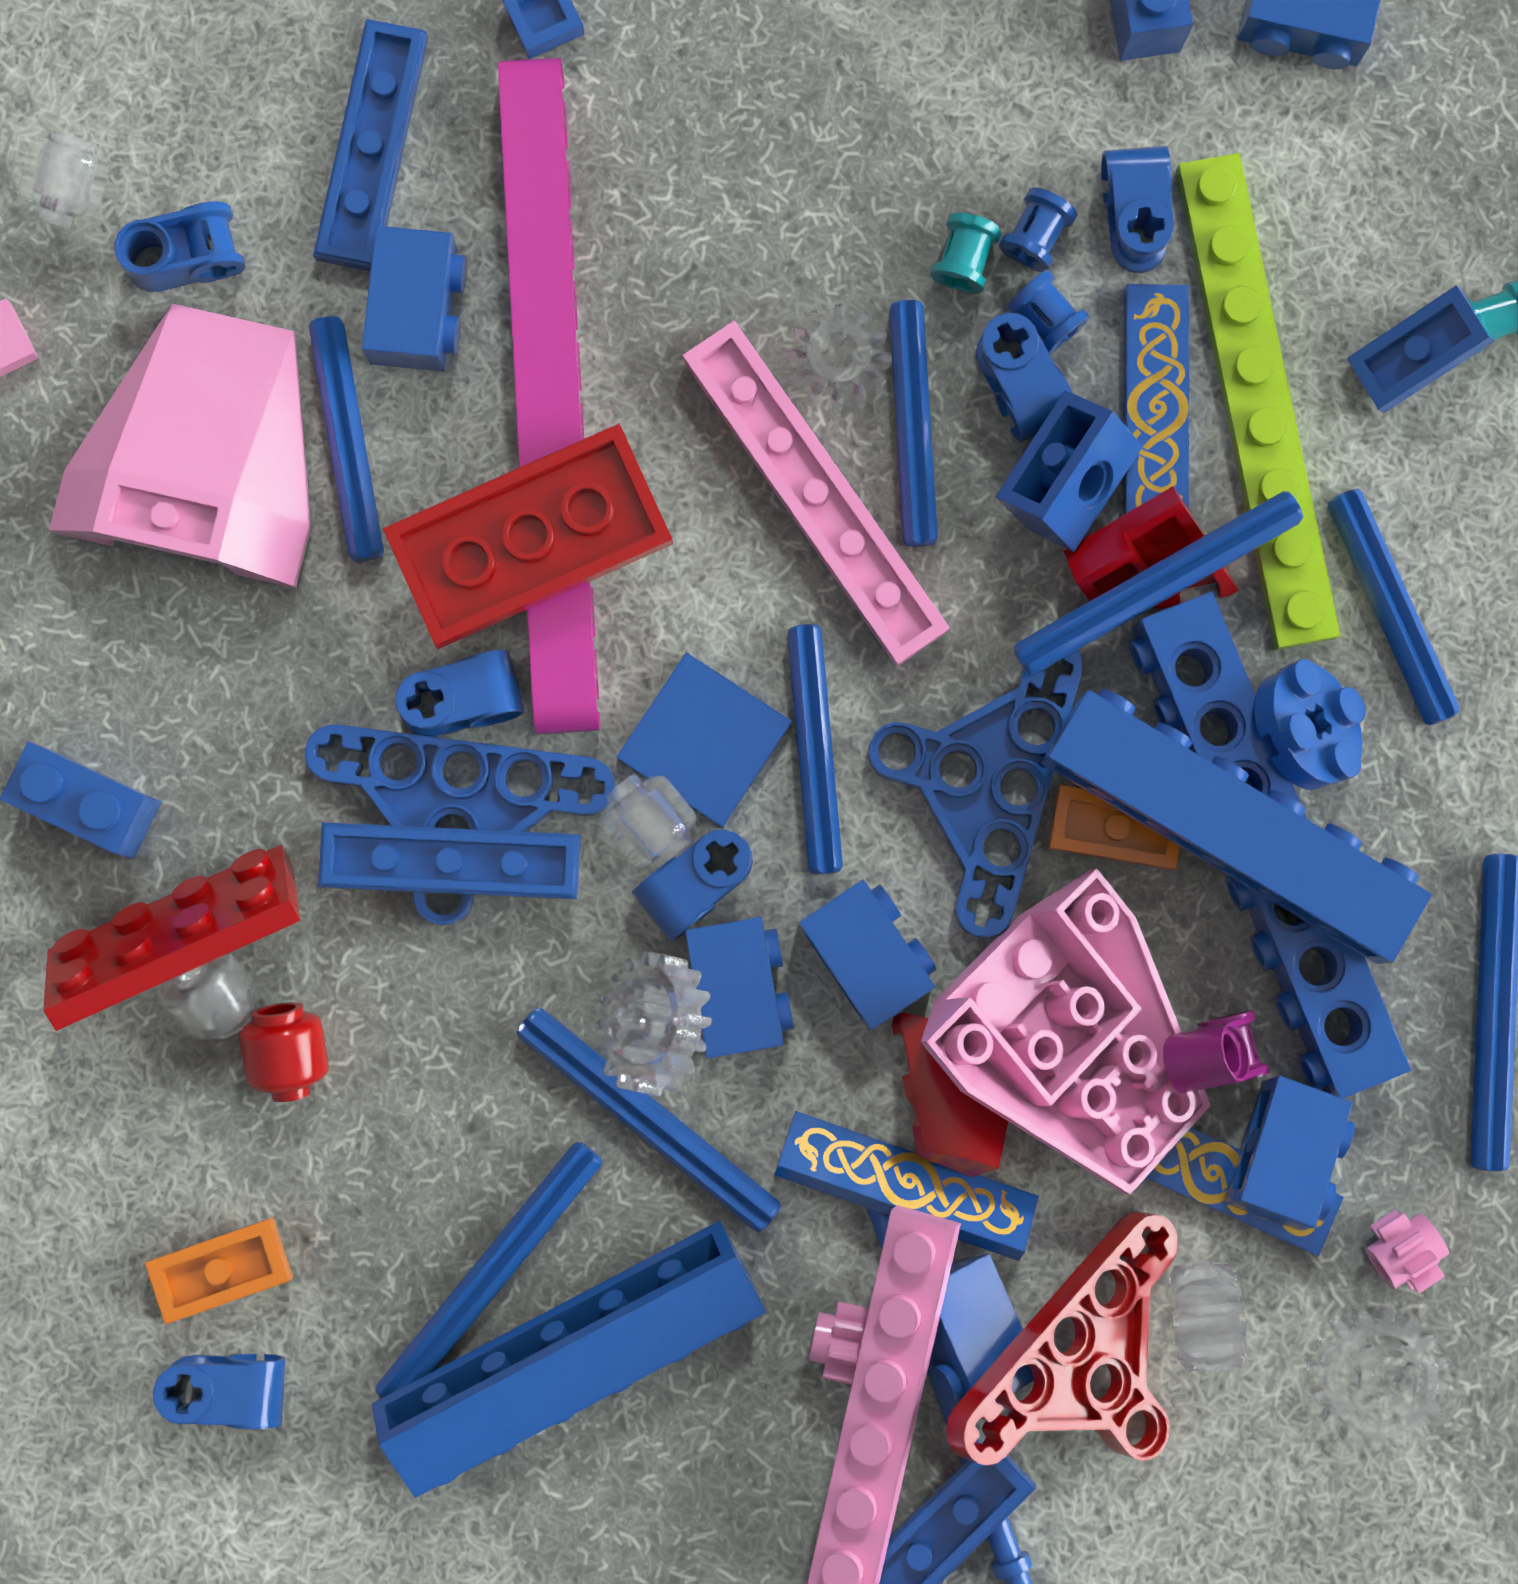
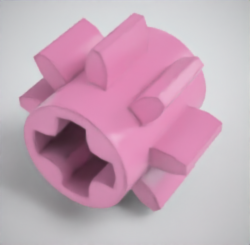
(1407, 1251)
(838, 1341)

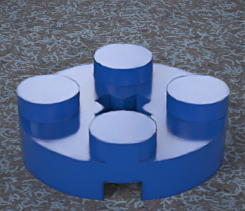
(1311, 725)

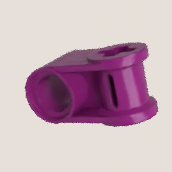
(1213, 1054)

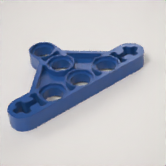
(428, 798)
(976, 810)

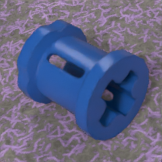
(1038, 229)
(1048, 311)

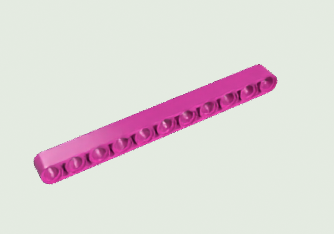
(546, 363)

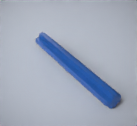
(1158, 582)
(1496, 1015)
(649, 1121)
(493, 1269)

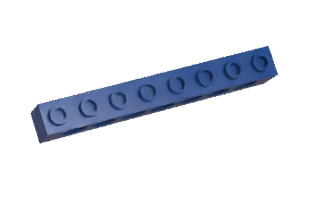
(1372, 1046)

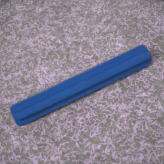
(913, 423)
(346, 439)
(1393, 607)
(815, 749)

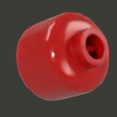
(283, 1051)

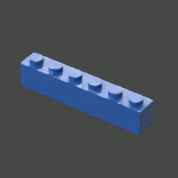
(1237, 827)
(566, 1359)

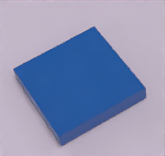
(705, 739)

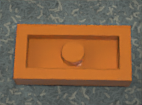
(1098, 830)
(219, 1270)

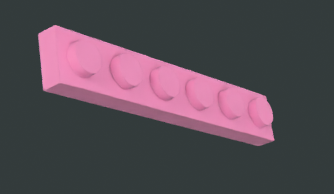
(815, 493)
(884, 1398)

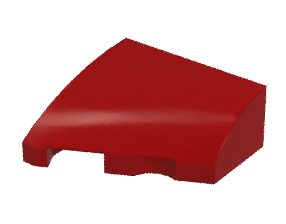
(1137, 543)
(947, 1123)

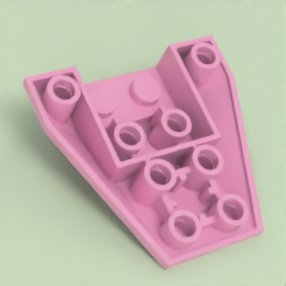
(199, 451)
(1069, 1034)

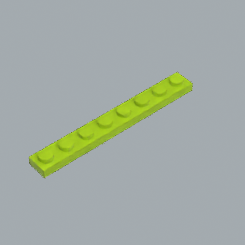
(1256, 394)

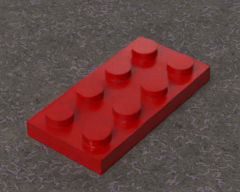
(528, 536)
(169, 936)

